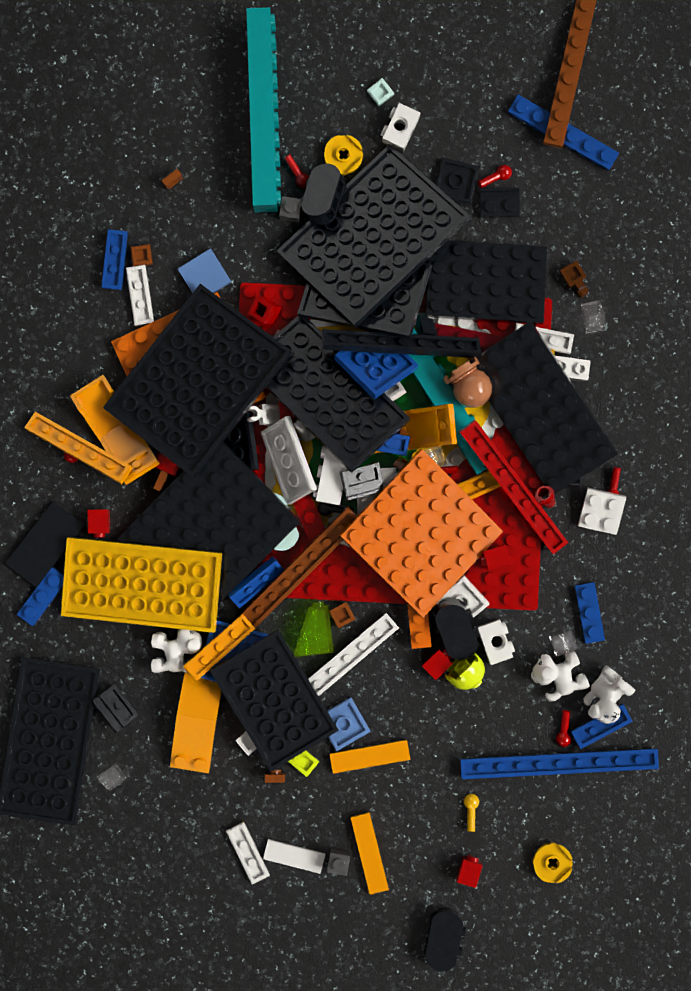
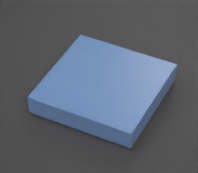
(206, 271)
(349, 723)

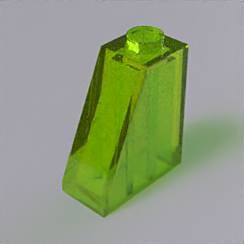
(315, 632)

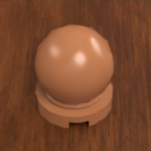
(470, 385)

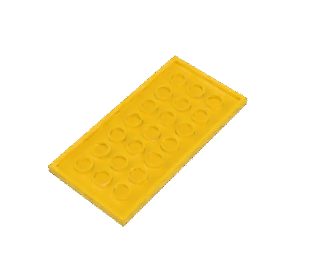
(141, 584)

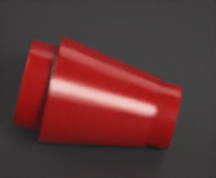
(545, 496)

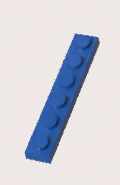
(574, 138)

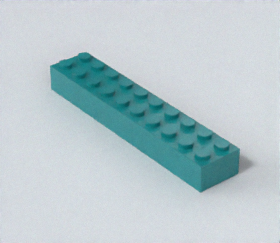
(263, 102)

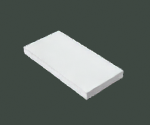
(288, 460)

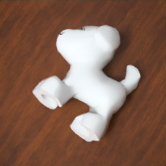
(186, 642)
(547, 671)
(609, 689)

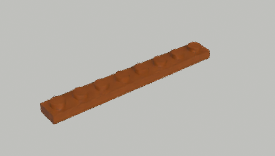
(569, 73)
(299, 569)

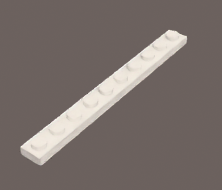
(341, 663)

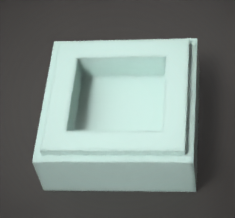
(380, 92)

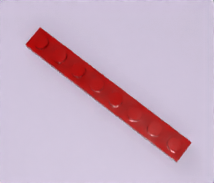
(513, 486)

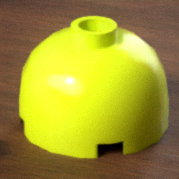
(466, 673)

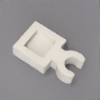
(266, 413)

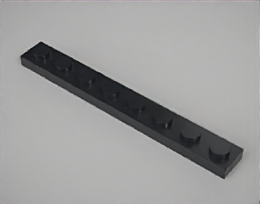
(384, 343)

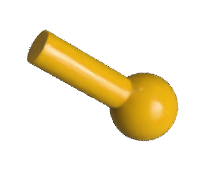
(471, 802)

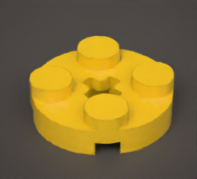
(344, 143)
(551, 851)

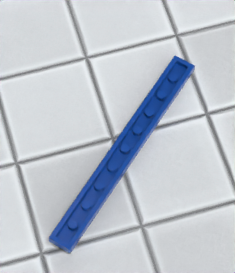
(559, 763)

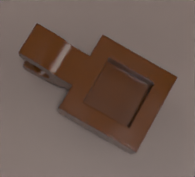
(574, 276)

